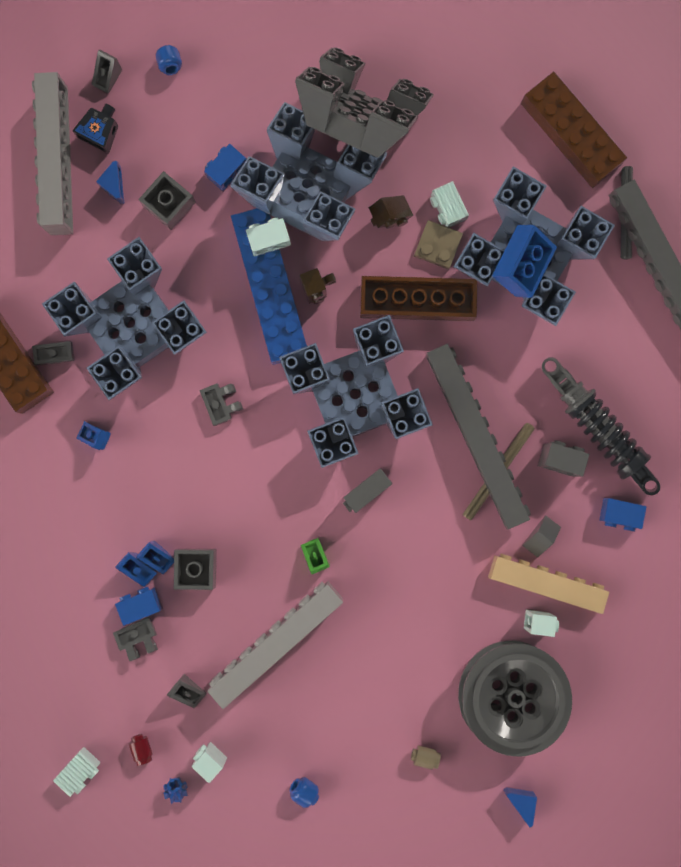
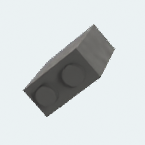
(366, 491)

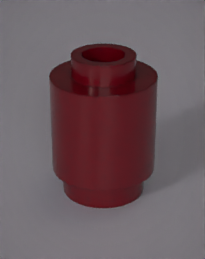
(140, 749)

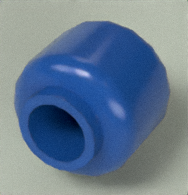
(168, 59)
(304, 792)

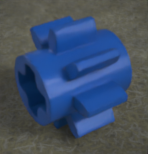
(175, 790)

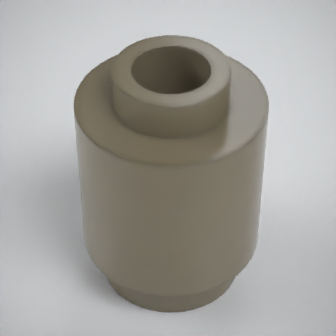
(425, 757)

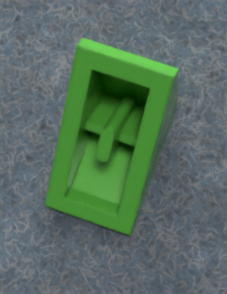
(315, 556)

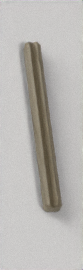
(509, 456)

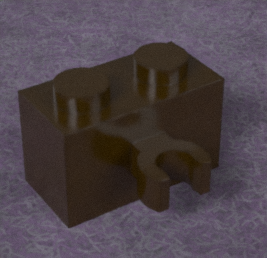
(390, 212)
(315, 285)

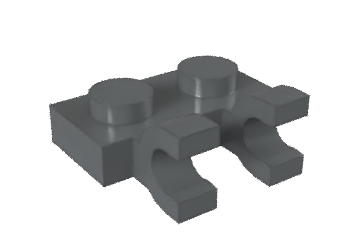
(216, 404)
(134, 634)

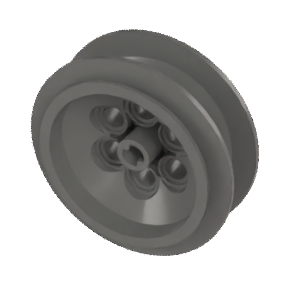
(550, 698)

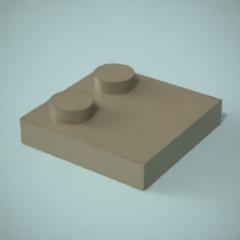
(438, 244)

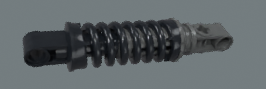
(603, 427)

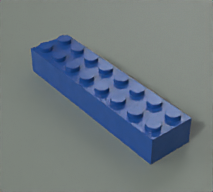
(270, 290)

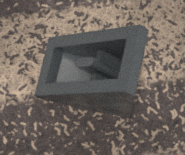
(106, 71)
(542, 536)
(187, 692)

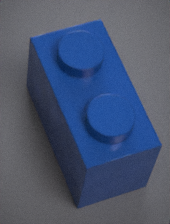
(224, 167)
(622, 513)
(139, 606)

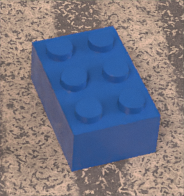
(524, 261)

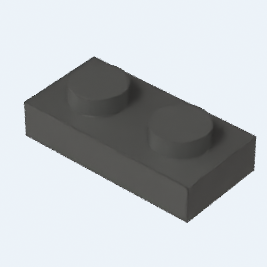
(53, 353)

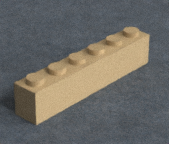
(548, 584)

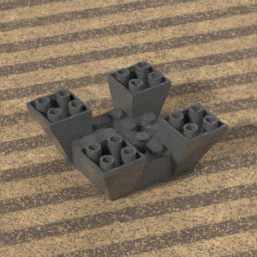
(349, 114)

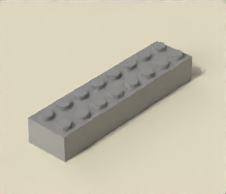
(53, 154)
(275, 645)

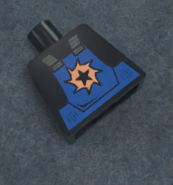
(98, 128)

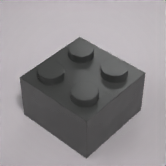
(167, 200)
(563, 459)
(195, 569)

